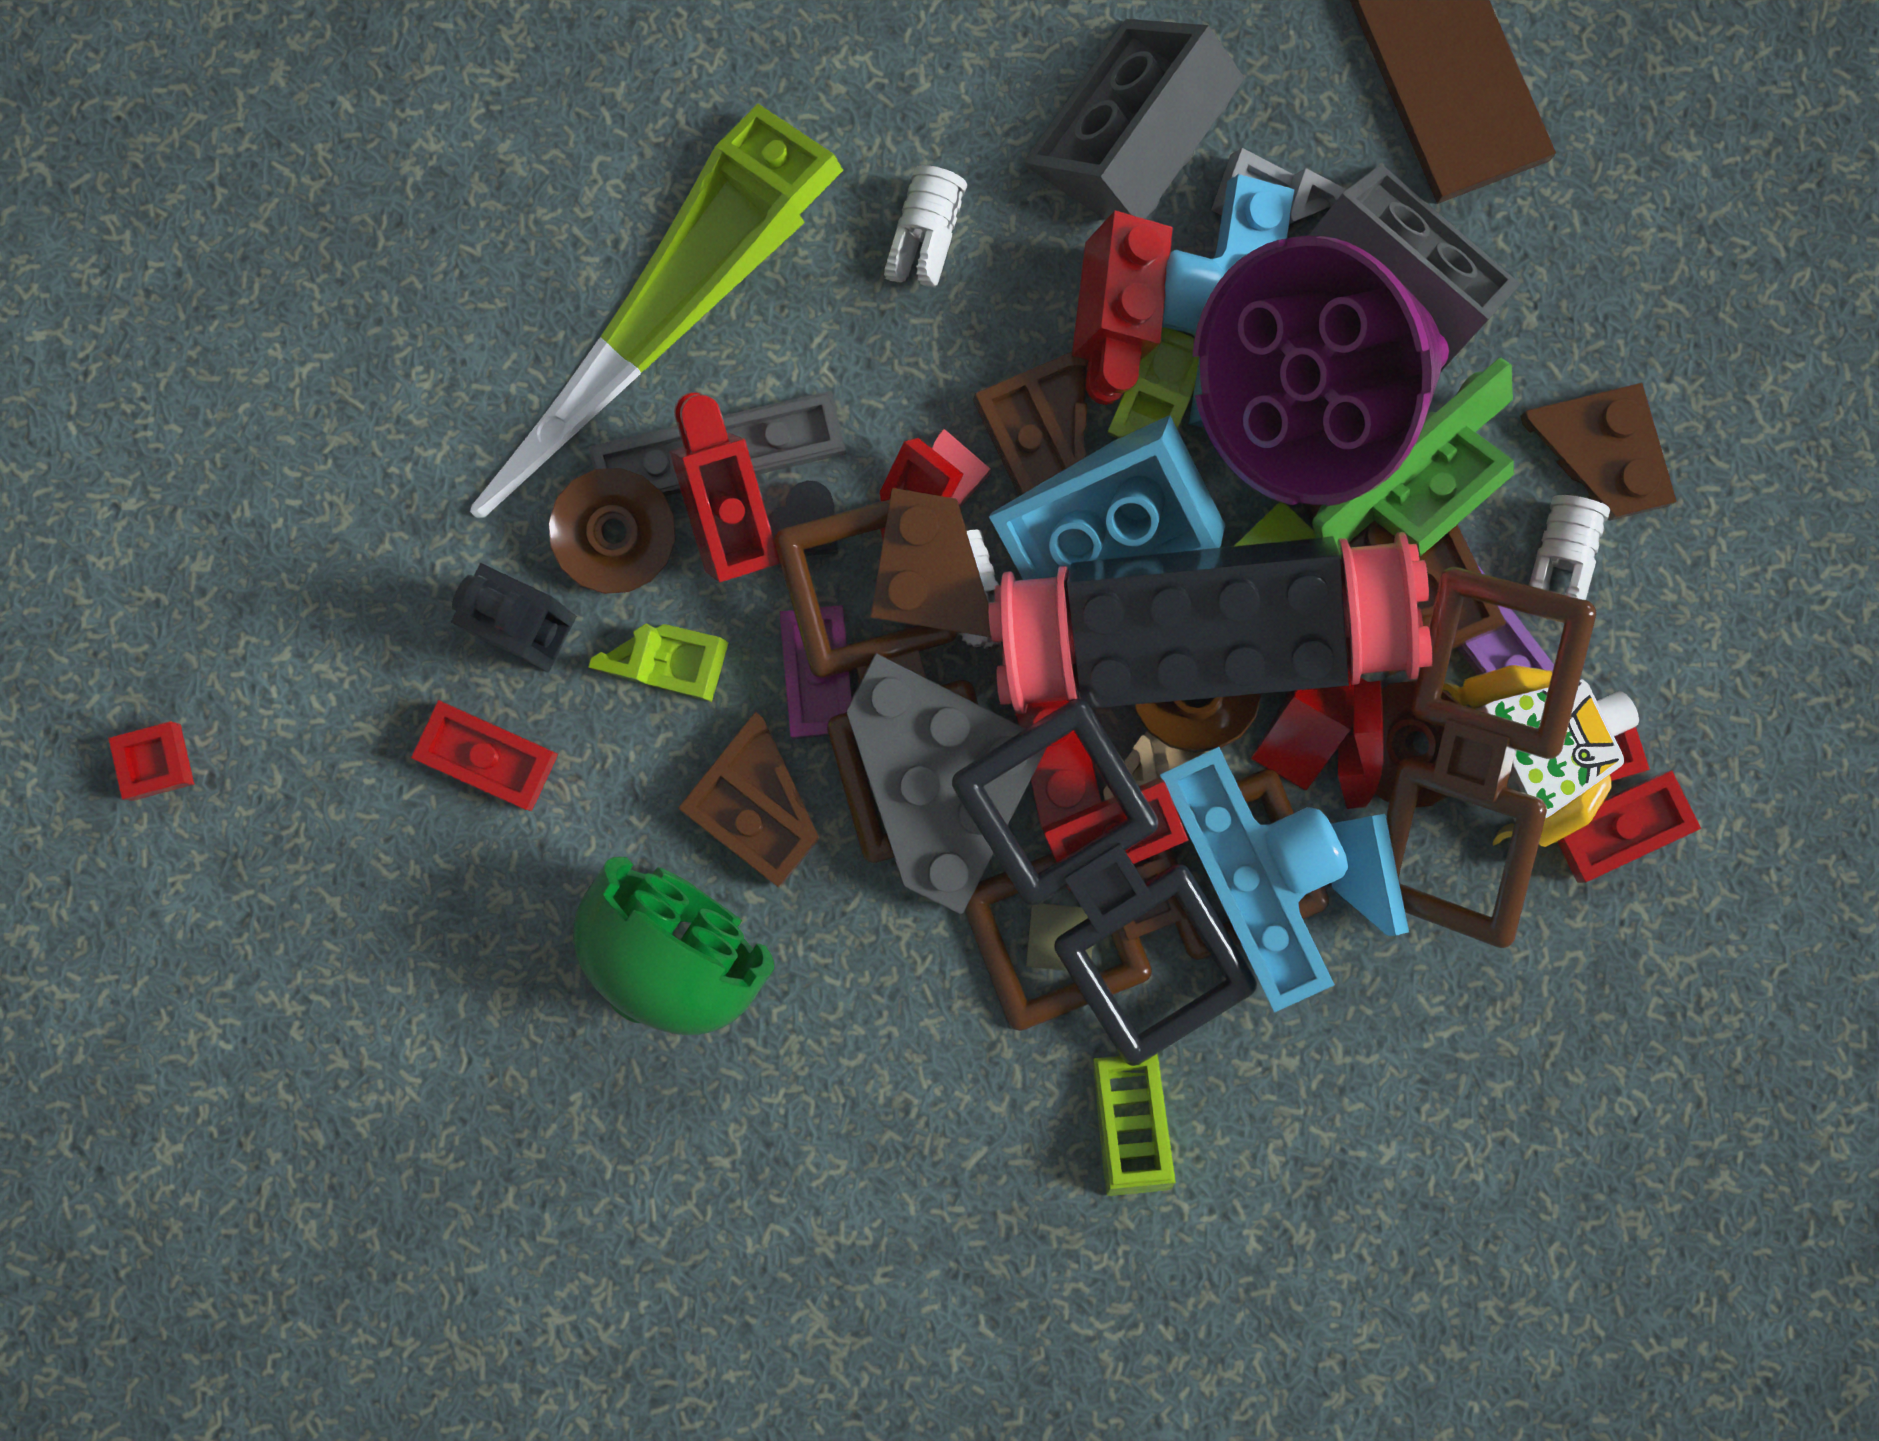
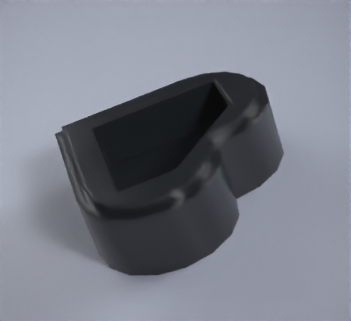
(803, 504)

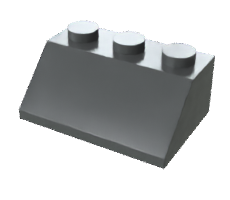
(1137, 116)
(1423, 251)

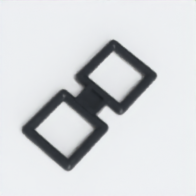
(1104, 882)

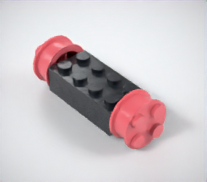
(1212, 623)

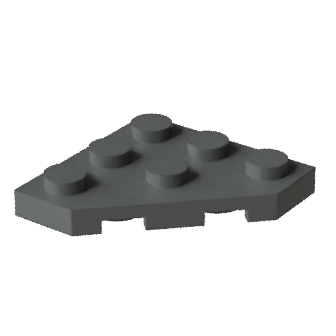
(911, 747)

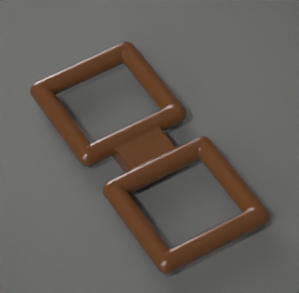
(899, 647)
(1481, 747)
(1135, 964)

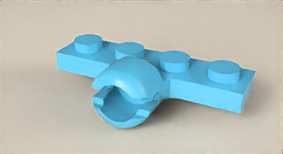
(1251, 217)
(1260, 873)

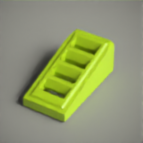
(1140, 1181)

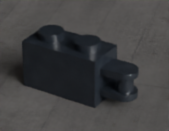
(512, 616)

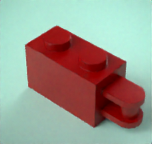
(1120, 302)
(720, 492)

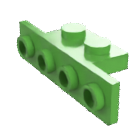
(1443, 475)

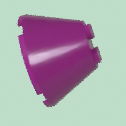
(1315, 370)

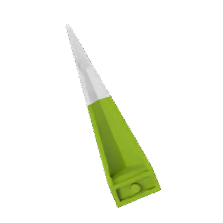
(726, 227)

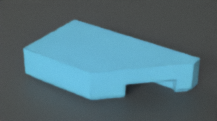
(1371, 875)

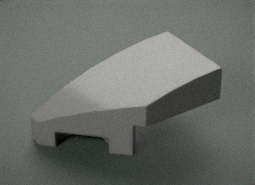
(1311, 190)

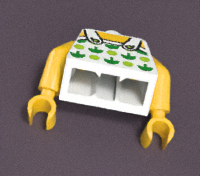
(1577, 778)

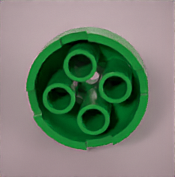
(648, 973)

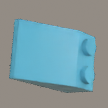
(1115, 503)

